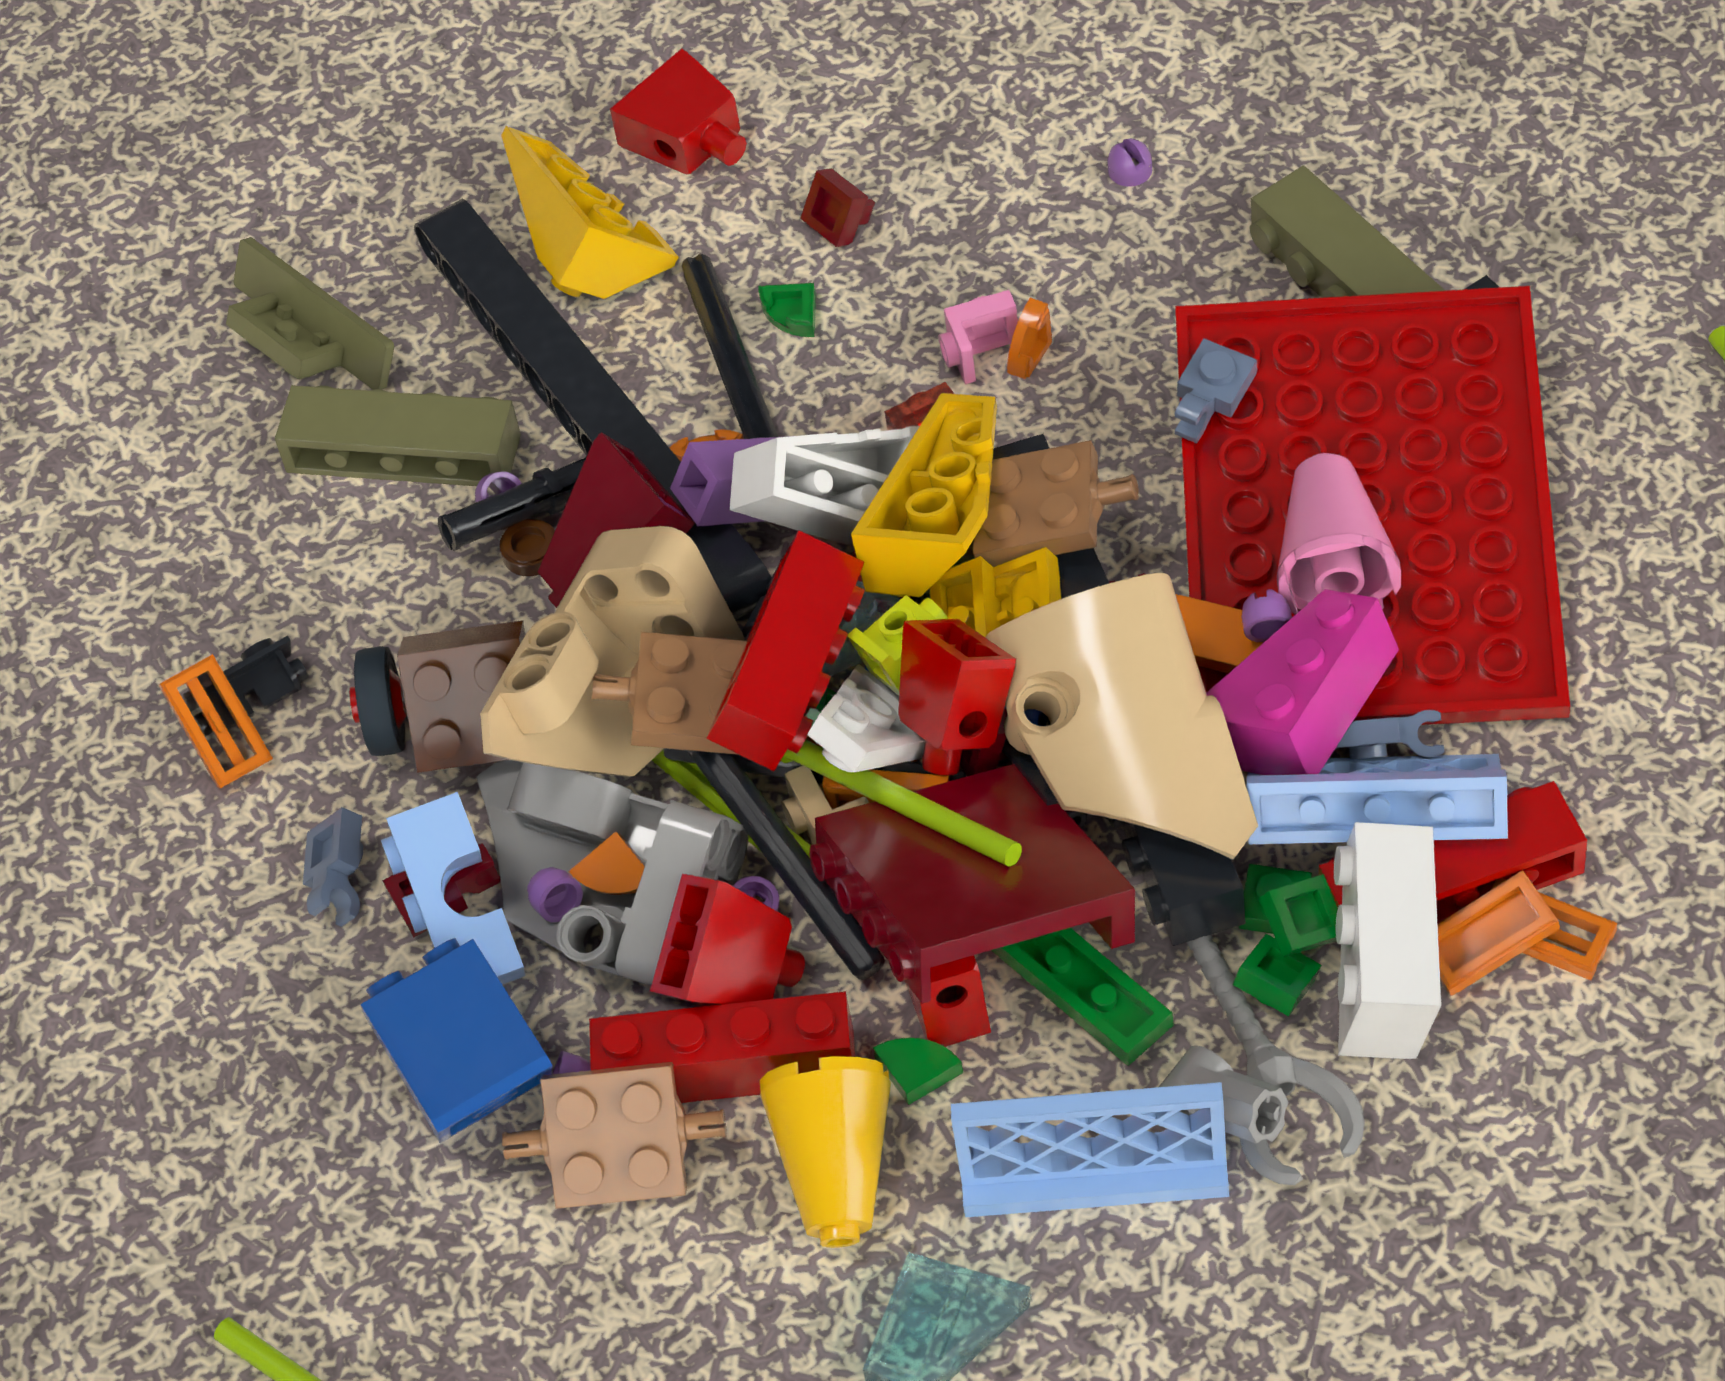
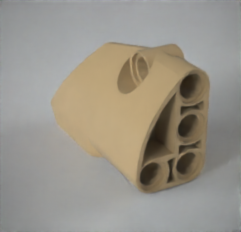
(625, 587)
(1126, 714)

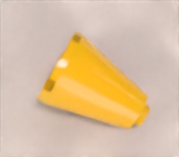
(830, 1141)

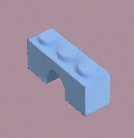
(431, 847)

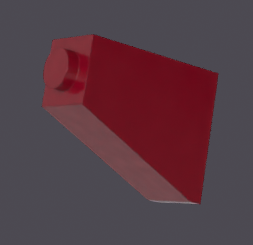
(608, 495)

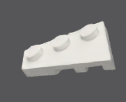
(863, 726)

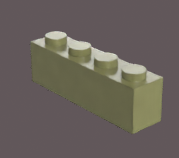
(1329, 242)
(396, 435)

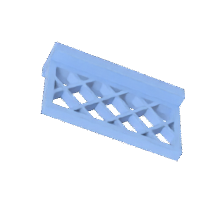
(1448, 792)
(1077, 1172)

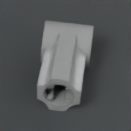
(1251, 1106)

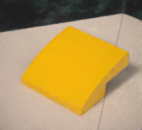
(993, 596)

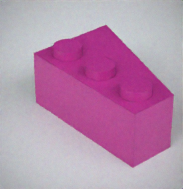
(1306, 684)

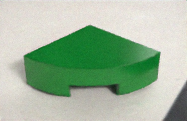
(790, 306)
(917, 1065)

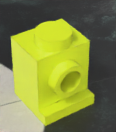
(882, 642)

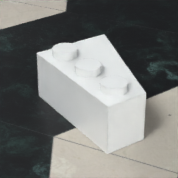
(816, 479)
(1387, 940)

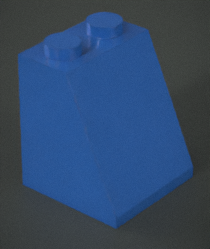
(455, 1037)

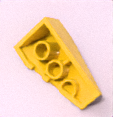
(579, 225)
(930, 499)

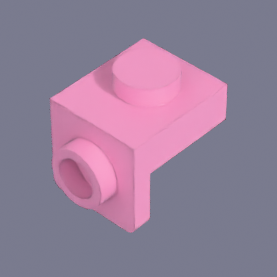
(977, 328)

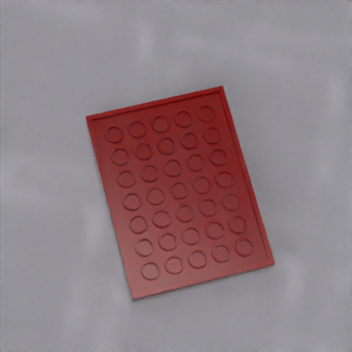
(1449, 442)

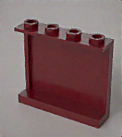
(942, 901)

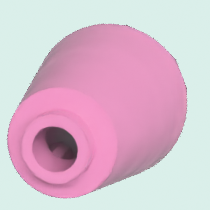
(1333, 537)

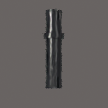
(545, 492)

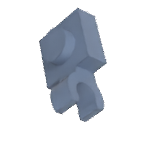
(1211, 383)
(1370, 736)
(330, 857)

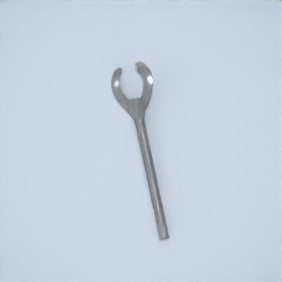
(1275, 1067)

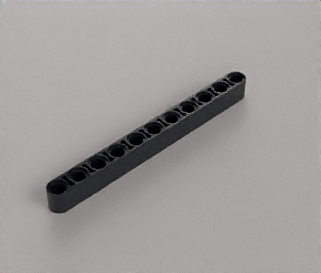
(571, 377)

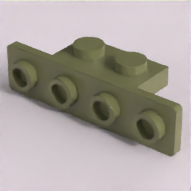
(302, 323)

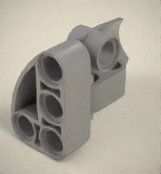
(560, 816)

